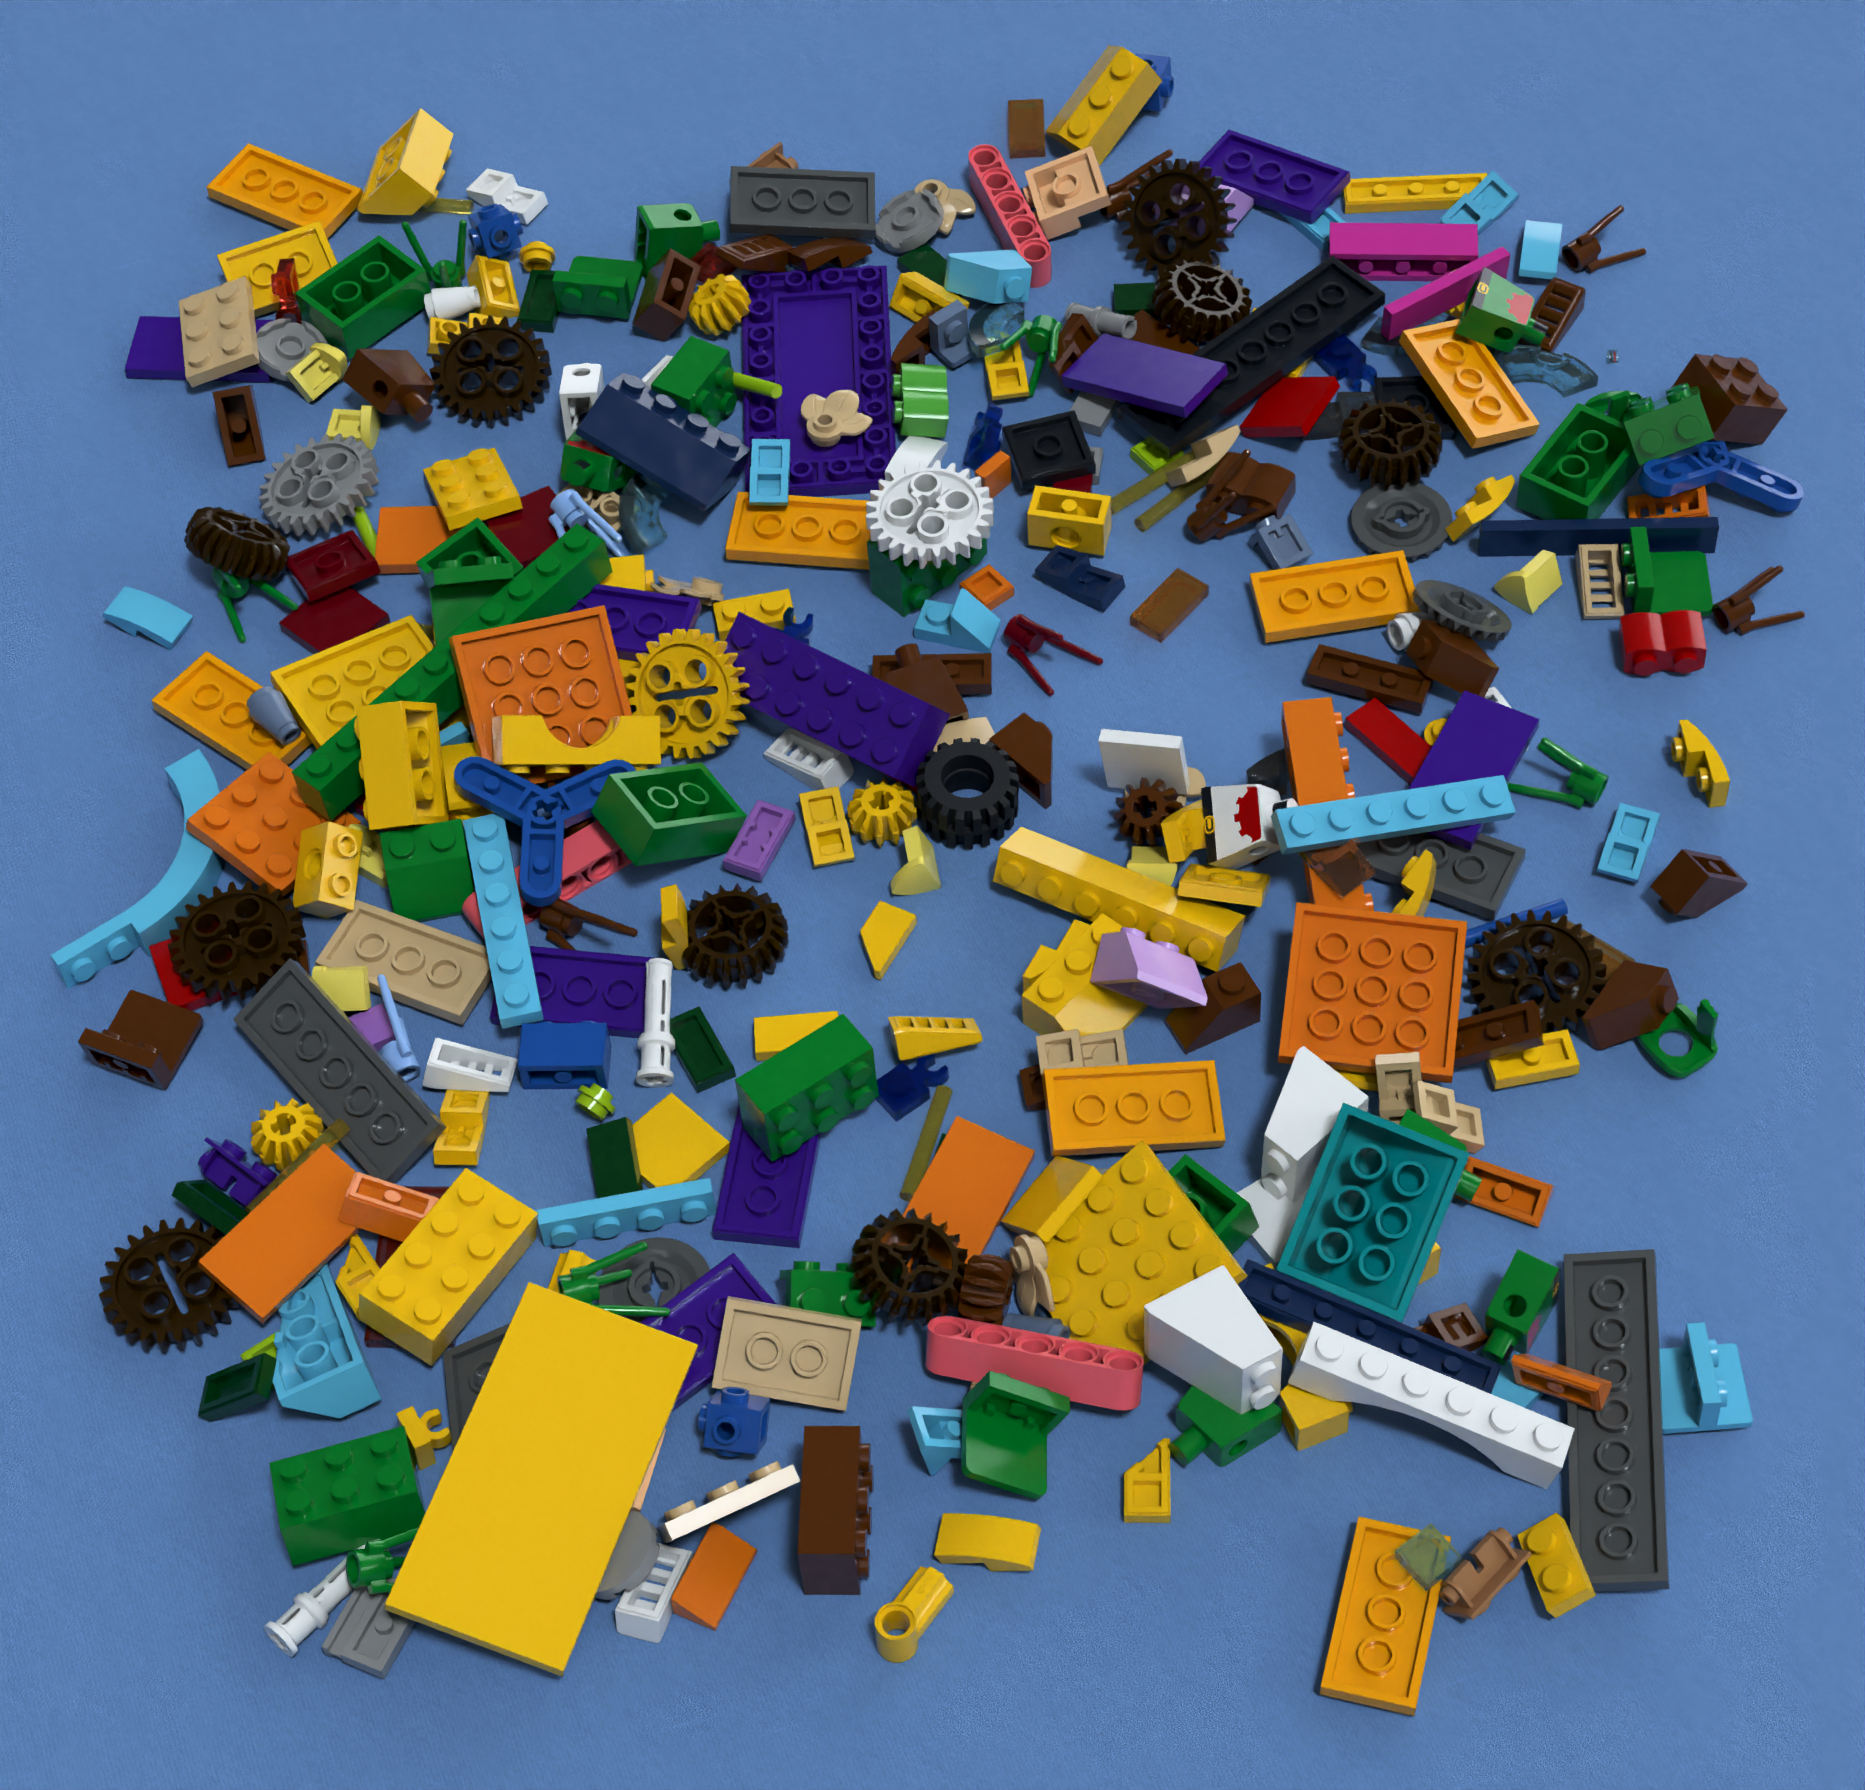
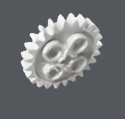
(929, 514)

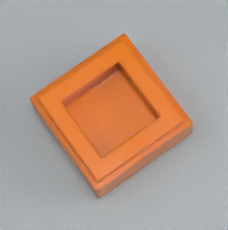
(995, 473)
(988, 587)

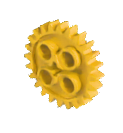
(682, 657)

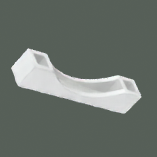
(1506, 1433)

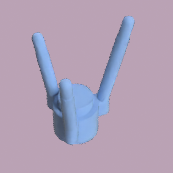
(571, 509)
(399, 1051)

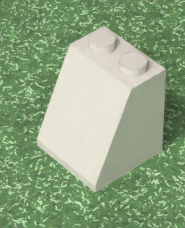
(1304, 1123)
(1215, 1342)

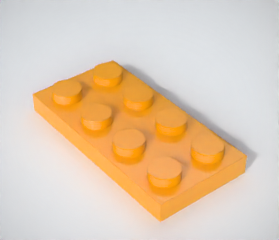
(283, 191)
(1469, 384)
(803, 533)
(1332, 596)
(212, 706)
(1126, 1104)
(1380, 1624)

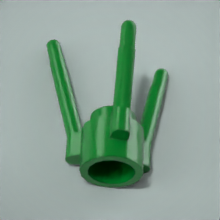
(444, 272)
(1041, 337)
(235, 587)
(1585, 781)
(585, 1286)
(373, 1565)

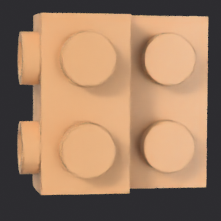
(1066, 191)

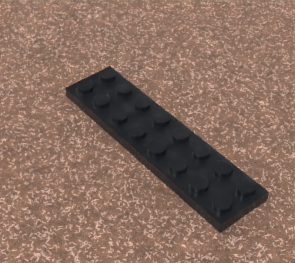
(1265, 350)

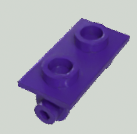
(227, 1163)

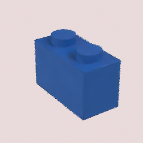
(564, 1055)

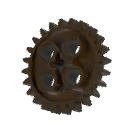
(1166, 189)
(491, 371)
(235, 940)
(1568, 957)
(132, 1302)

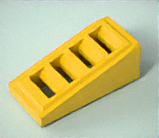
(930, 1035)

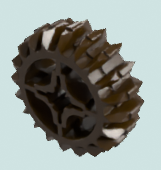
(1199, 299)
(1390, 443)
(236, 544)
(738, 923)
(883, 1268)

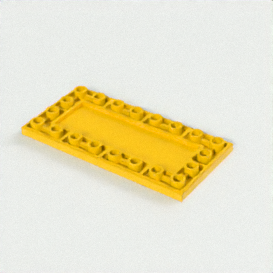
(542, 1479)

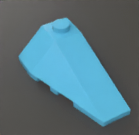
(319, 1354)

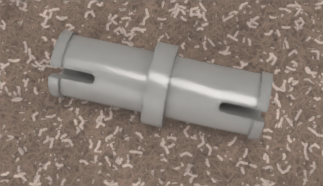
(1104, 320)

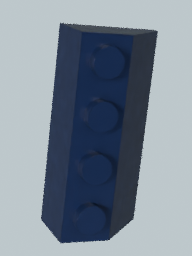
(664, 441)

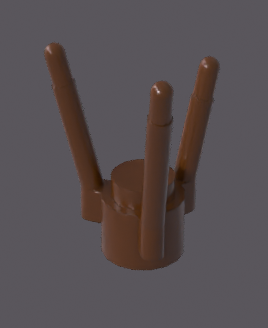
(1119, 191)
(1585, 249)
(1210, 515)
(1738, 608)
(567, 919)

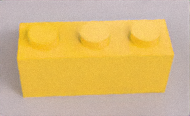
(1105, 102)
(407, 168)
(401, 765)
(1068, 1000)

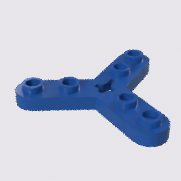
(1714, 463)
(518, 802)

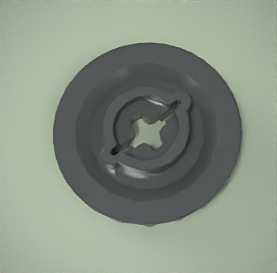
(1417, 505)
(1461, 610)
(675, 1267)

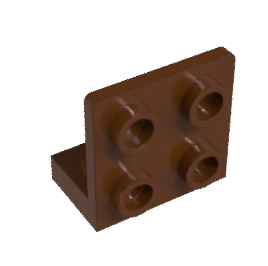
(144, 1039)

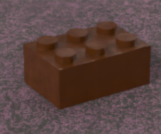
(834, 1510)

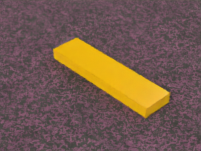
(1407, 192)

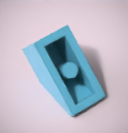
(989, 276)

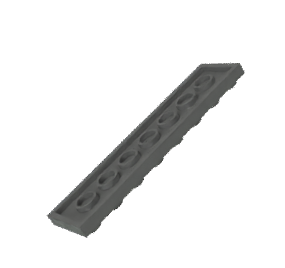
(1617, 1451)

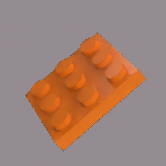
(260, 823)

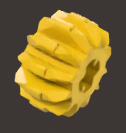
(719, 304)
(881, 812)
(284, 1133)

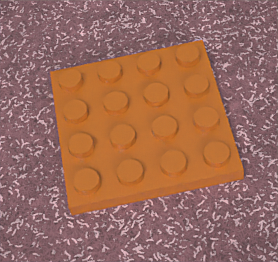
(547, 668)
(1373, 988)

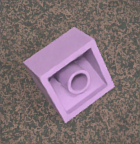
(1147, 971)

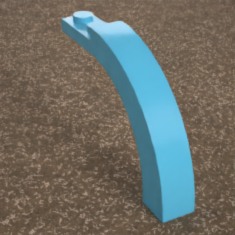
(150, 919)

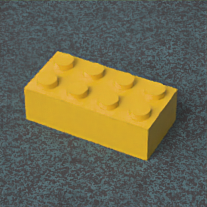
(448, 1266)

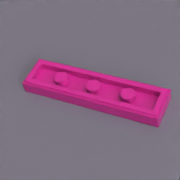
(1439, 295)

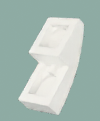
(502, 189)
(915, 450)

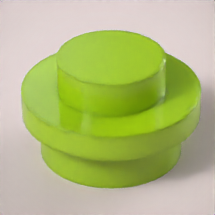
(595, 1101)

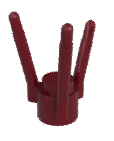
(1029, 637)

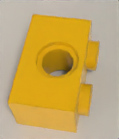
(1069, 520)
(327, 870)

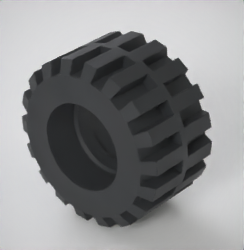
(967, 767)

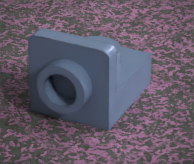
(950, 334)
(1281, 542)

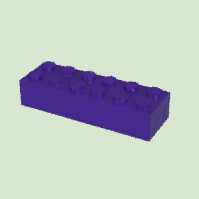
(834, 700)

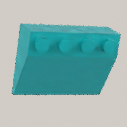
(1373, 1212)

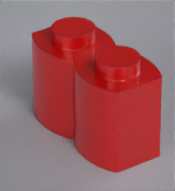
(1662, 642)

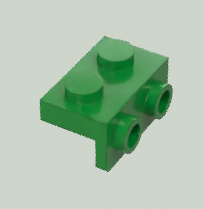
(826, 1291)

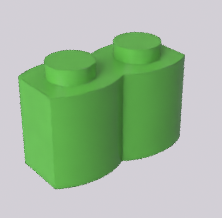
(921, 399)

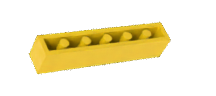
(1096, 886)

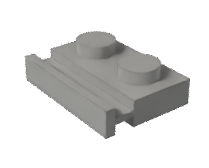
(367, 1633)

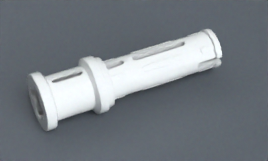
(656, 1041)
(310, 1610)

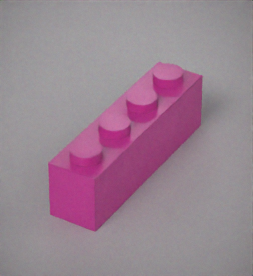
(1403, 249)

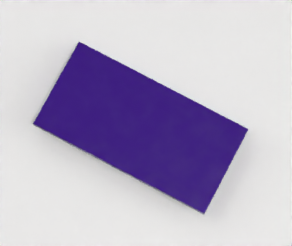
(818, 338)

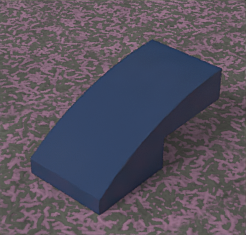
(1076, 578)

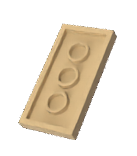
(419, 961)

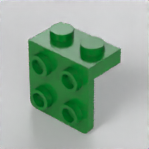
(598, 286)
(1667, 423)
(1664, 579)
(462, 590)
(1008, 1431)

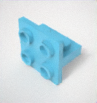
(1703, 1385)

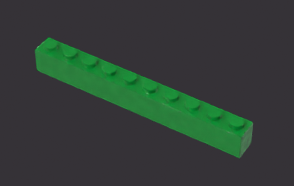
(545, 588)

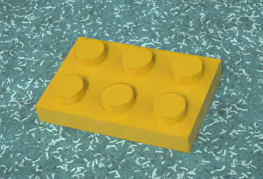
(261, 259)
(472, 488)

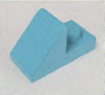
(959, 625)
(937, 1434)

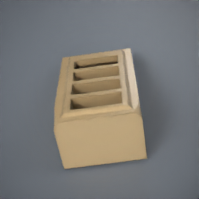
(1593, 555)

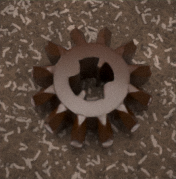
(1139, 800)
(986, 1289)

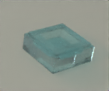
(1428, 1557)

